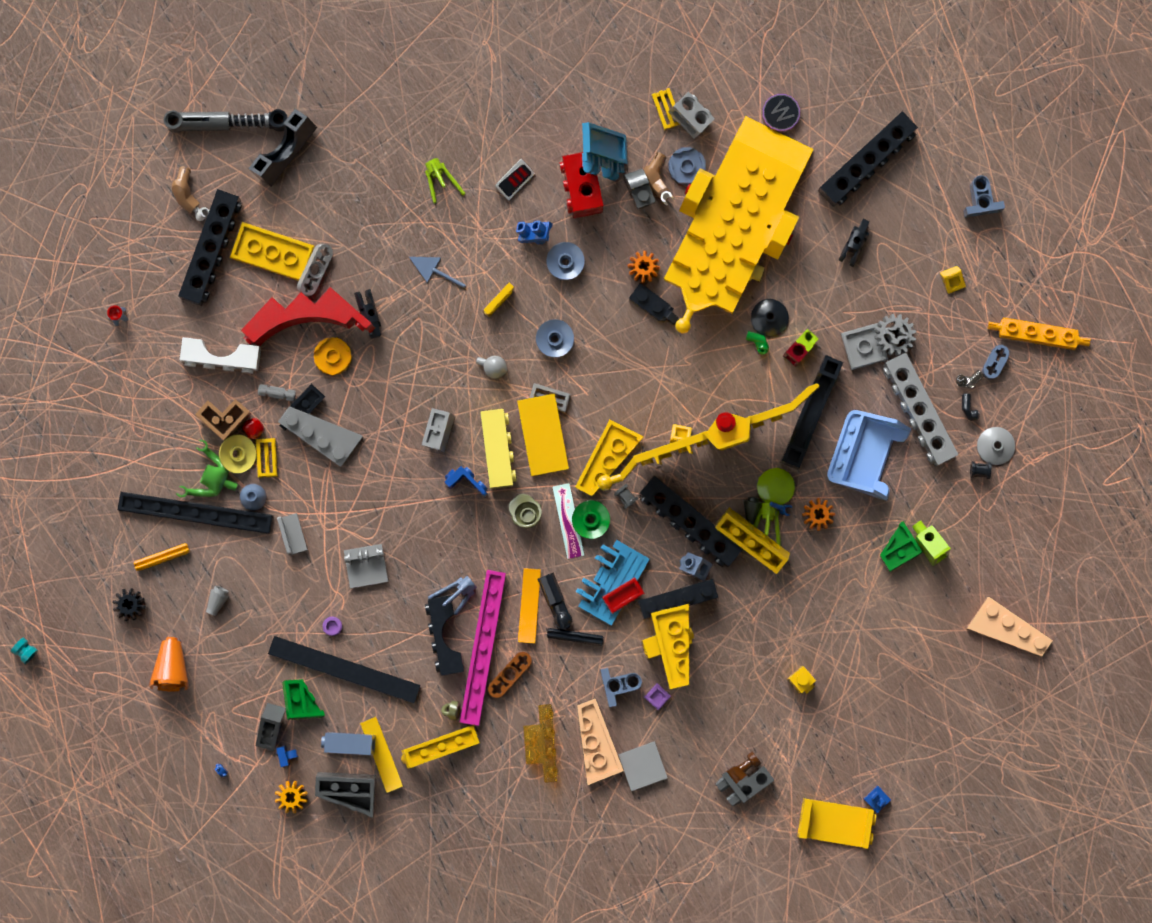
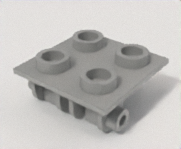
(365, 566)

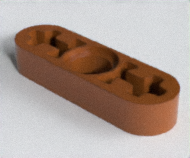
(504, 689)

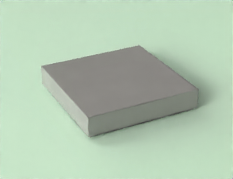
(862, 347)
(642, 766)

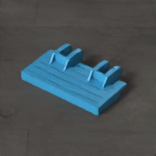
(603, 149)
(625, 567)

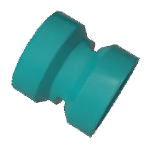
(24, 650)

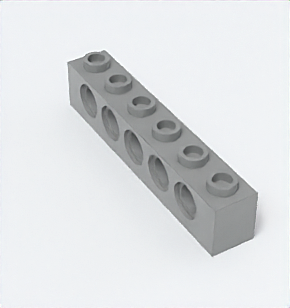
(903, 364)

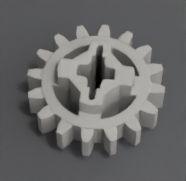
(886, 333)

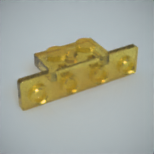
(540, 743)

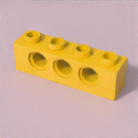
(752, 540)

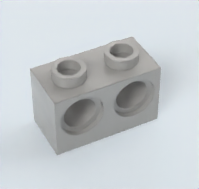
(687, 118)

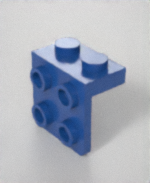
(454, 477)

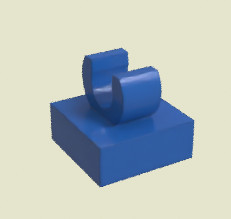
(285, 755)
(877, 799)

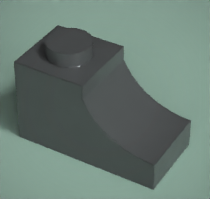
(270, 726)

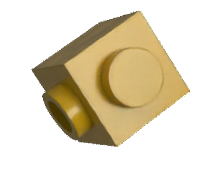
(802, 680)

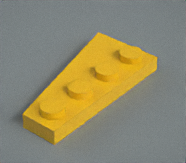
(608, 454)
(673, 641)

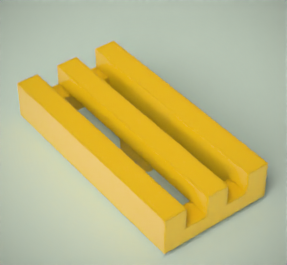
(661, 94)
(498, 300)
(274, 457)

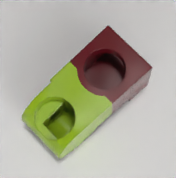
(800, 347)

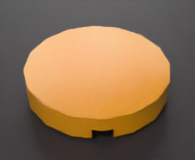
(332, 356)

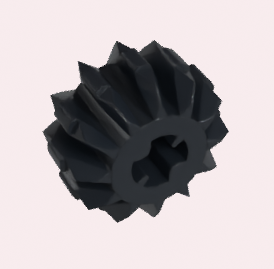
(127, 611)

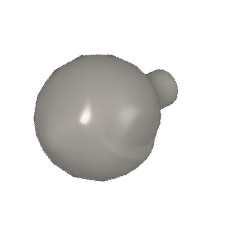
(493, 366)

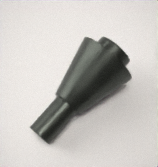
(751, 508)

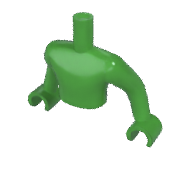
(213, 477)

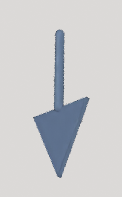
(427, 266)

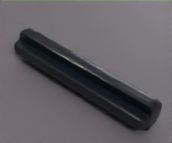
(575, 636)

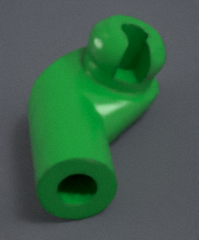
(760, 342)

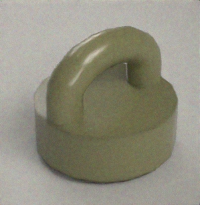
(454, 710)

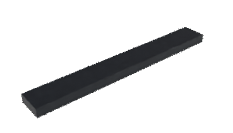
(195, 512)
(344, 669)

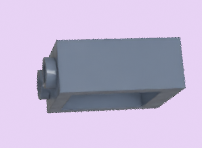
(348, 743)

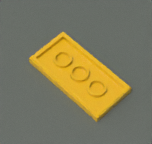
(271, 251)
(543, 434)

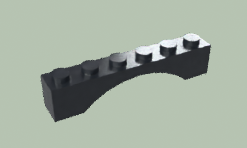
(811, 413)

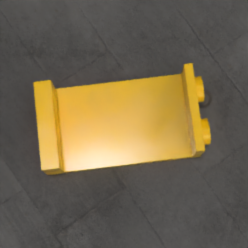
(836, 823)

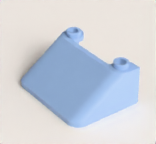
(864, 451)

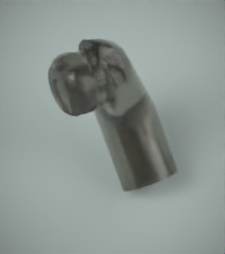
(967, 381)

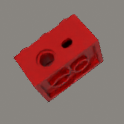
(578, 181)

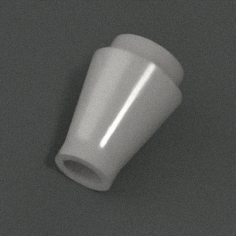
(216, 600)

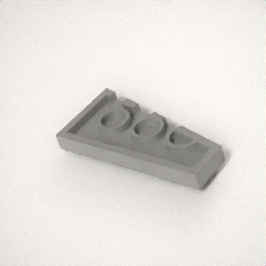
(324, 436)

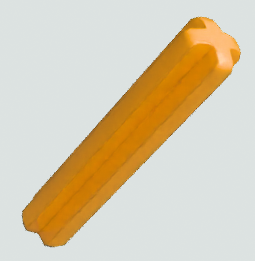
(161, 557)

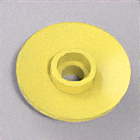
(245, 457)

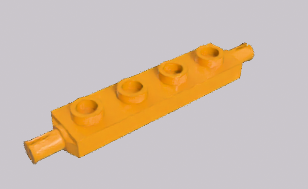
(1038, 333)

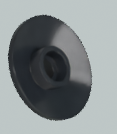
(763, 324)

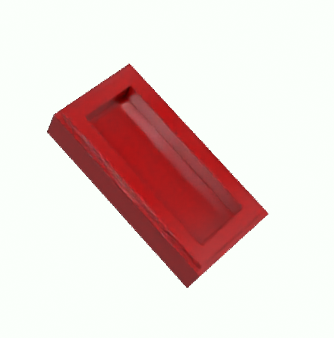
(623, 595)

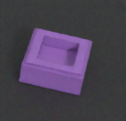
(657, 696)

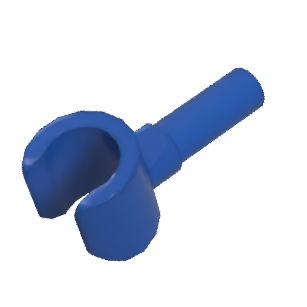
(781, 508)

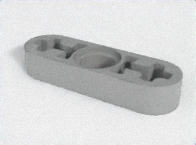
(316, 254)

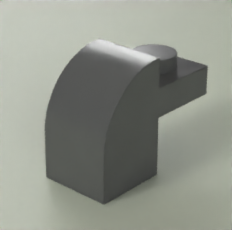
(639, 188)

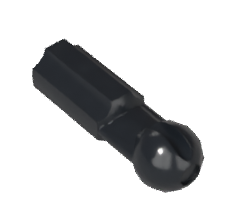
(555, 601)

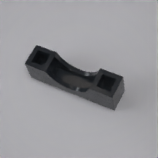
(297, 131)
(689, 595)
(448, 660)

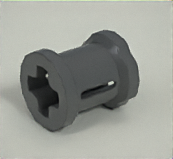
(625, 496)

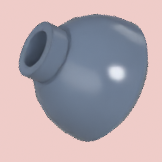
(253, 497)

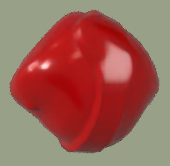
(253, 428)

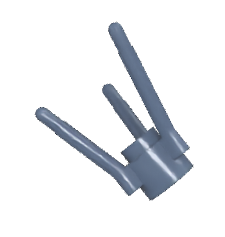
(464, 587)

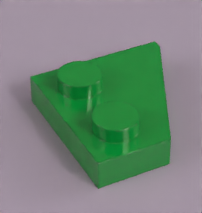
(900, 548)
(299, 701)

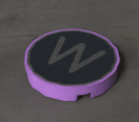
(781, 112)

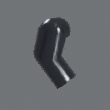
(967, 409)

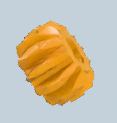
(298, 797)

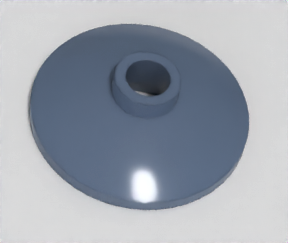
(567, 251)
(554, 328)

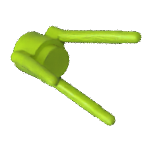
(436, 169)
(769, 514)

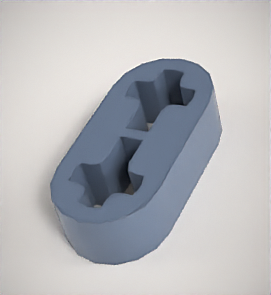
(999, 364)

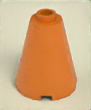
(170, 668)

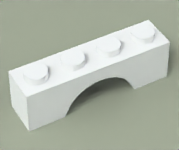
(245, 357)

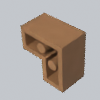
(224, 423)

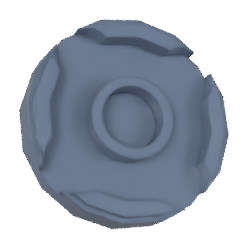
(685, 165)

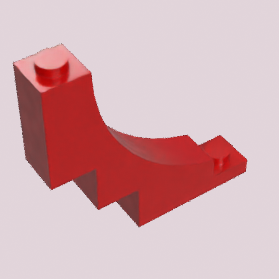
(328, 309)

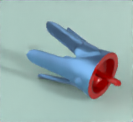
(115, 313)

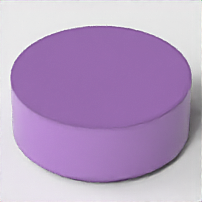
(332, 626)

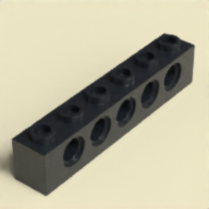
(901, 124)
(221, 201)
(655, 487)

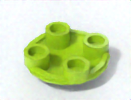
(776, 486)

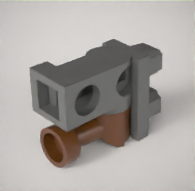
(744, 786)

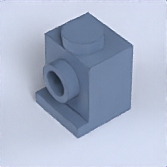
(691, 565)

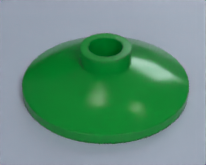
(590, 509)

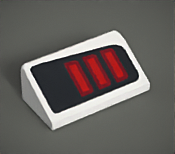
(514, 179)

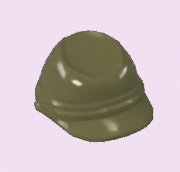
(525, 511)

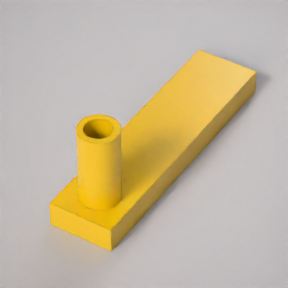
(439, 747)

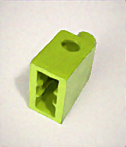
(934, 550)

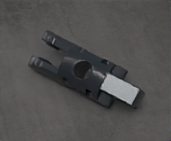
(859, 234)
(371, 309)

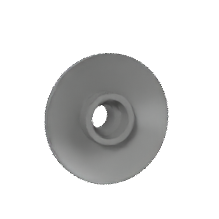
(986, 447)

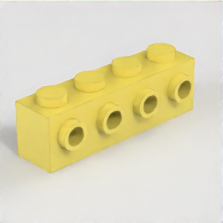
(496, 448)

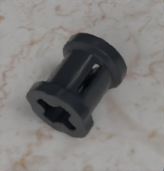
(980, 470)

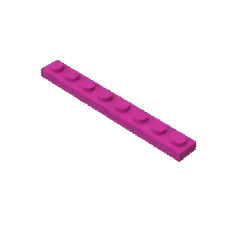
(482, 647)

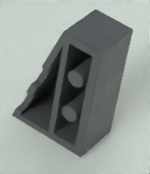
(349, 790)

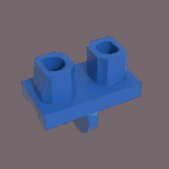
(533, 232)

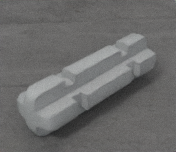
(276, 392)

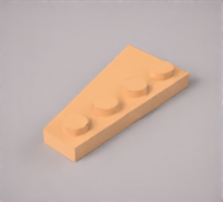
(1001, 624)
(598, 749)

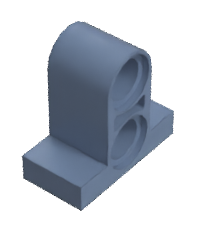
(984, 194)
(622, 680)

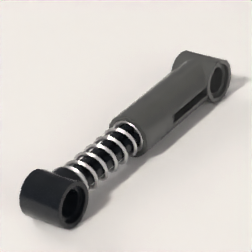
(222, 121)

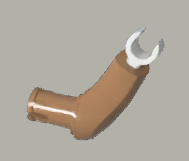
(654, 178)
(183, 195)

